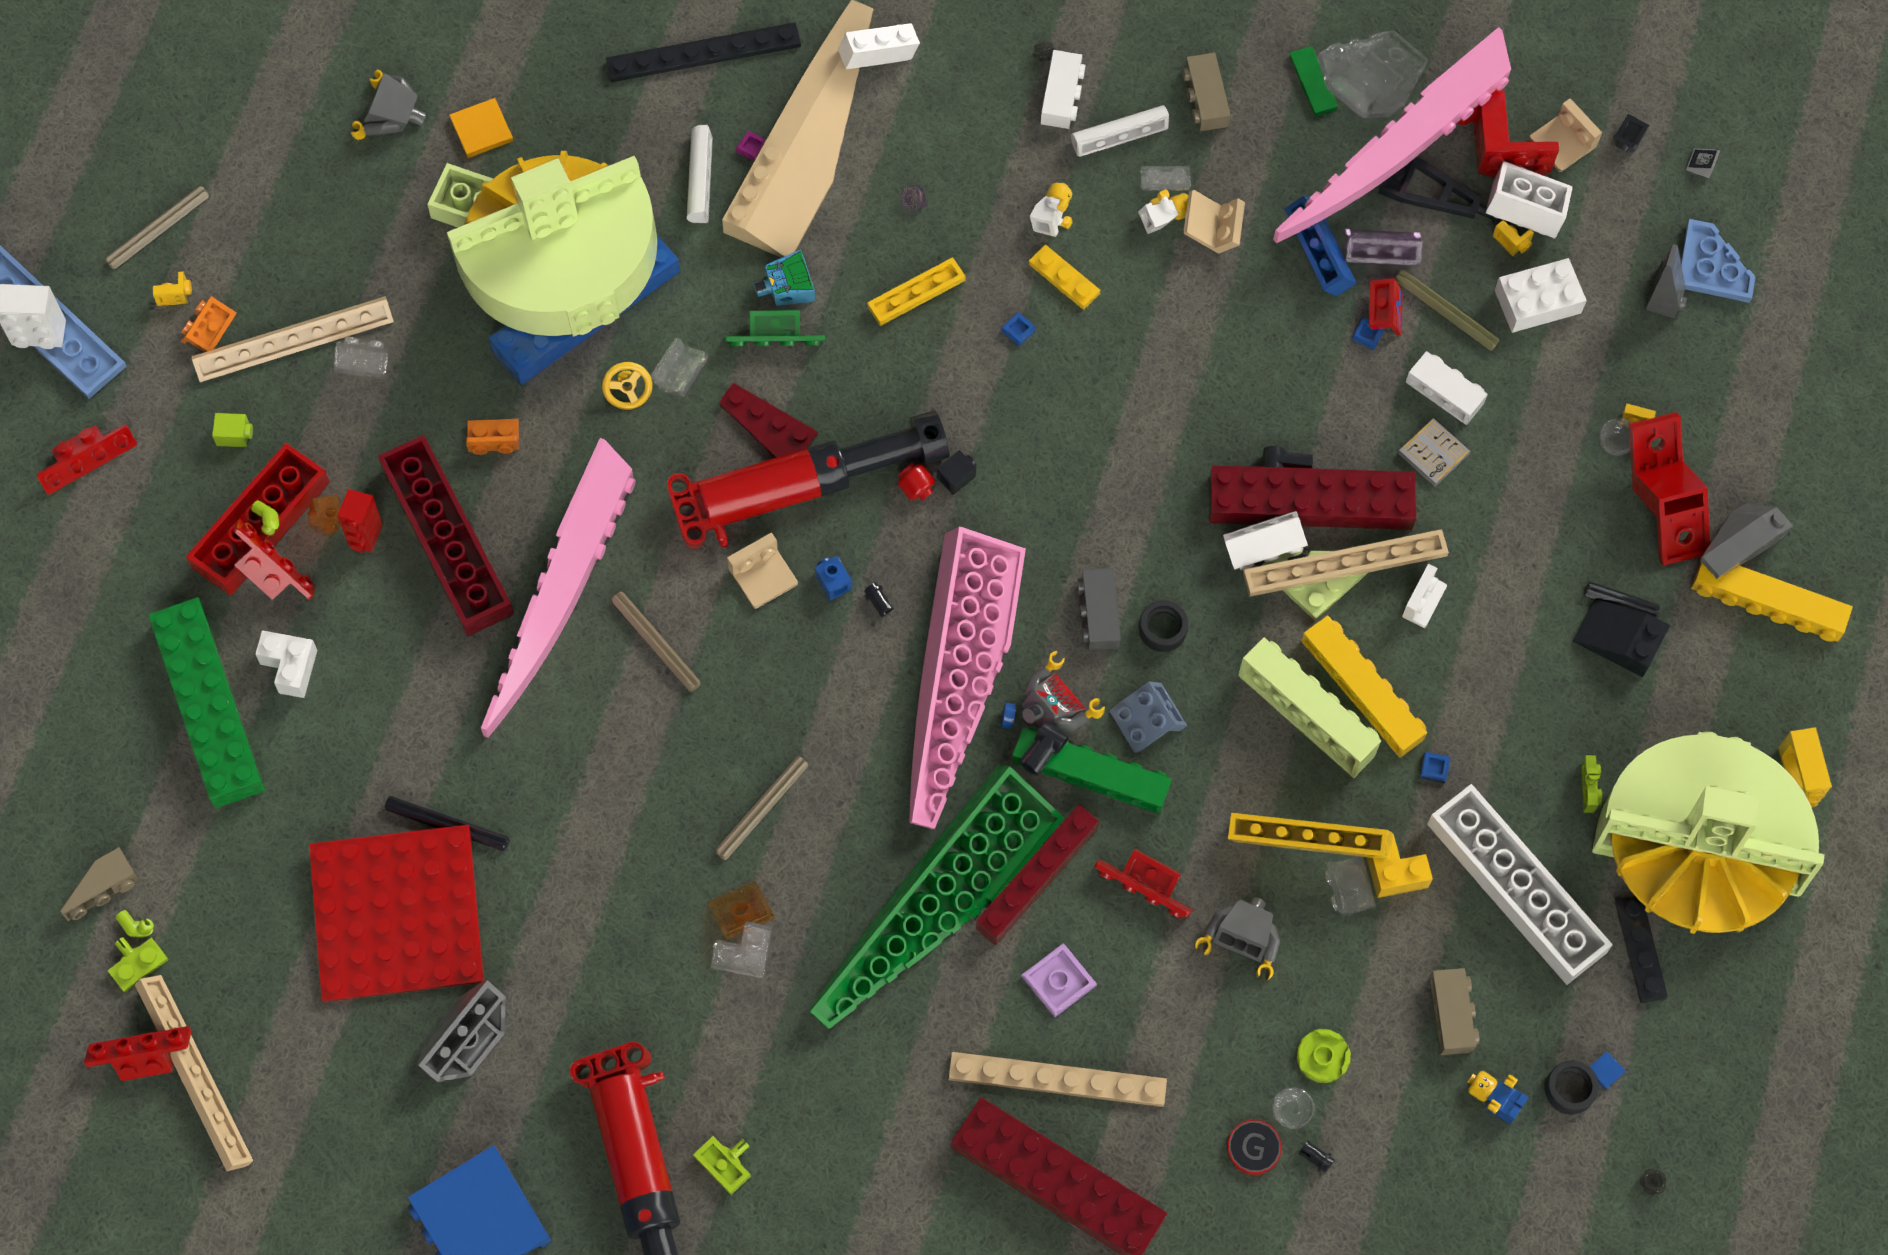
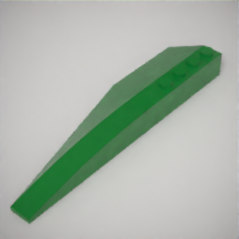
(946, 889)

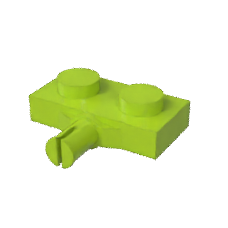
(1590, 775)
(136, 963)
(724, 1163)

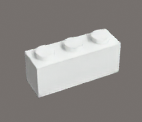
(878, 46)
(1062, 89)
(1446, 387)
(1265, 541)

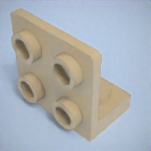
(1573, 131)
(1212, 223)
(761, 571)

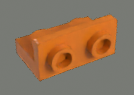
(208, 325)
(493, 436)

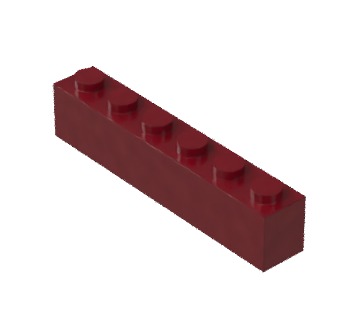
(1037, 875)

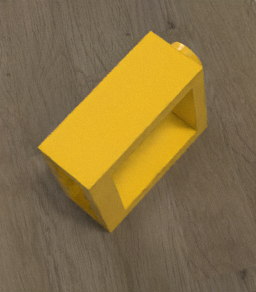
(1805, 762)

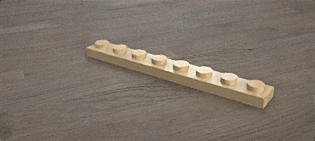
(292, 339)
(1345, 562)
(196, 1076)
(1057, 1079)

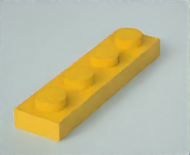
(916, 291)

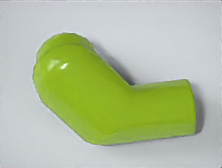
(269, 517)
(134, 928)

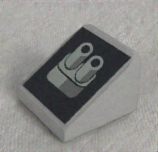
(1702, 161)

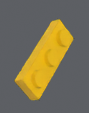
(1064, 277)

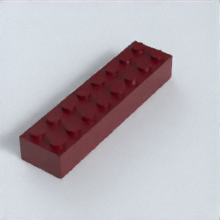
(1318, 495)
(445, 535)
(1058, 1180)

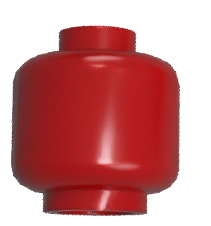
(916, 482)

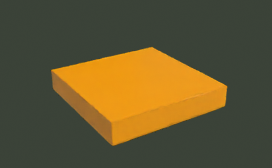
(481, 128)

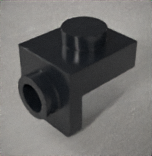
(1630, 133)

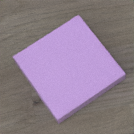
(1059, 980)

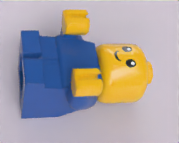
(1499, 1097)

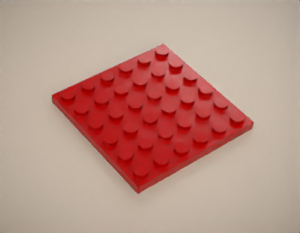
(396, 913)

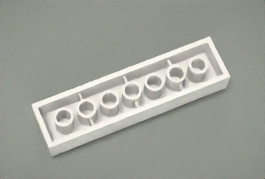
(1519, 884)

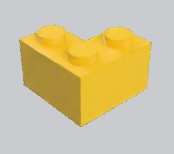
(1399, 874)

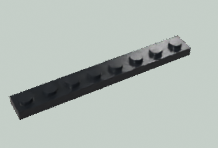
(703, 52)

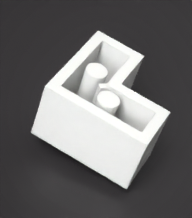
(293, 659)

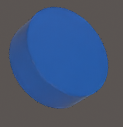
(1008, 715)

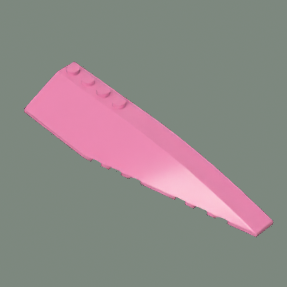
(1435, 114)
(579, 546)
(962, 656)

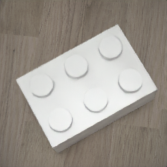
(1529, 199)
(1540, 295)
(31, 316)

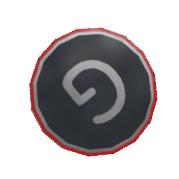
(1254, 1147)

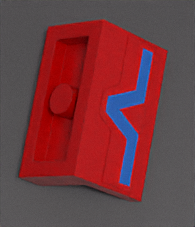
(1385, 305)

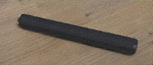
(441, 820)

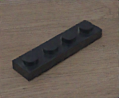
(1641, 949)

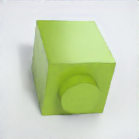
(232, 430)

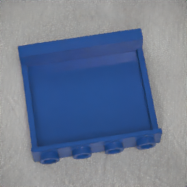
(478, 1211)

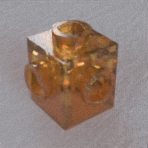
(321, 507)

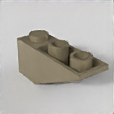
(104, 879)

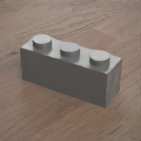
(1099, 609)

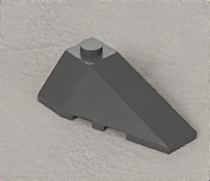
(1669, 286)
(1743, 536)

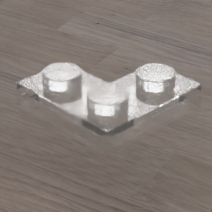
(744, 958)

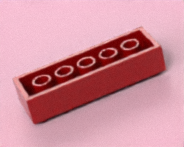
(284, 485)

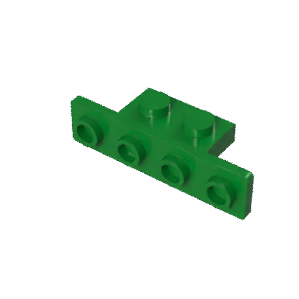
(775, 326)

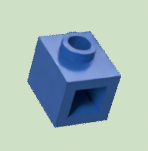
(833, 577)

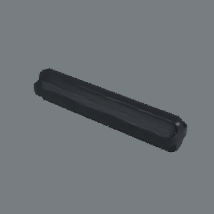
(1622, 599)

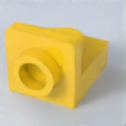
(1510, 239)
(173, 293)
(1635, 413)

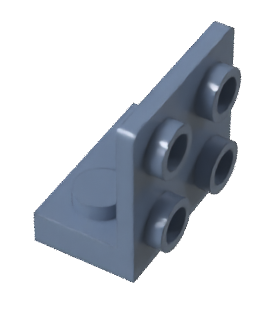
(1147, 716)

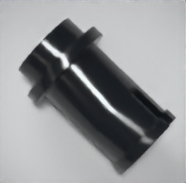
(878, 599)
(1316, 1156)

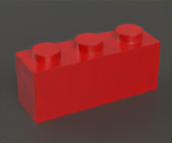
(360, 521)

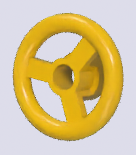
(626, 376)

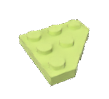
(1320, 596)

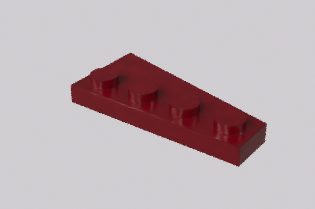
(766, 423)

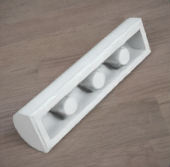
(1120, 131)
(699, 174)

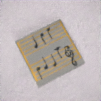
(1434, 452)

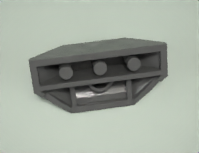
(465, 1034)

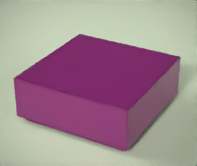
(750, 146)

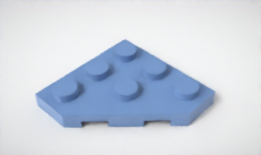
(1713, 265)

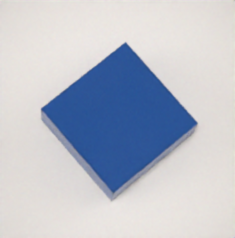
(1018, 329)
(1366, 336)
(1435, 767)
(1607, 1070)

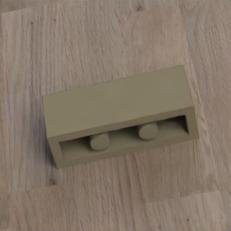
(1206, 92)
(1454, 1011)

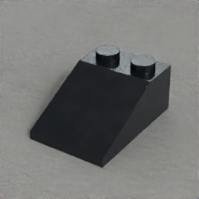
(1622, 635)

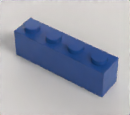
(1324, 253)

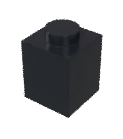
(956, 471)

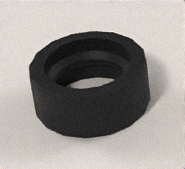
(1156, 643)
(1559, 1103)

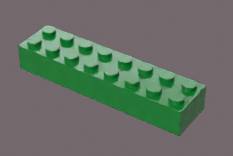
(206, 703)

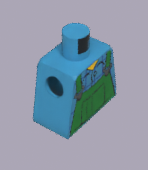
(787, 281)

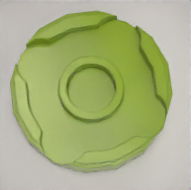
(1315, 1056)

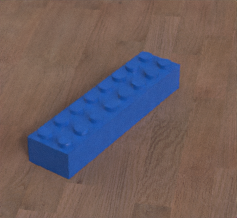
(530, 353)

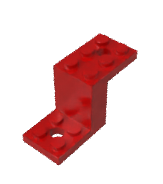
(1494, 146)
(1669, 488)

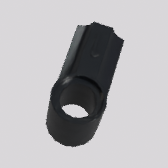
(1278, 457)
(1047, 742)

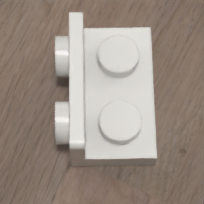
(1424, 598)

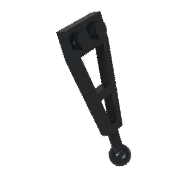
(1396, 187)

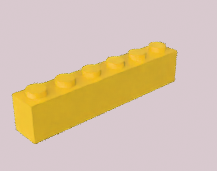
(1776, 600)
(1364, 686)
(1310, 836)

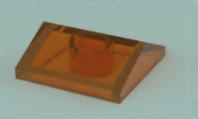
(739, 906)

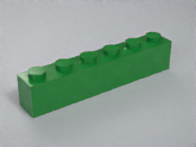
(1101, 773)

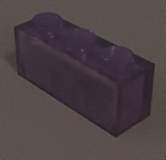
(1382, 247)

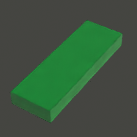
(1312, 81)

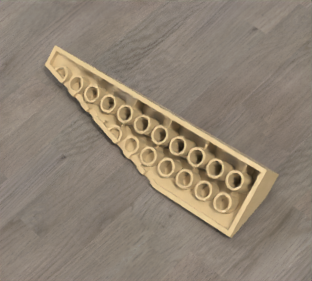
(801, 150)

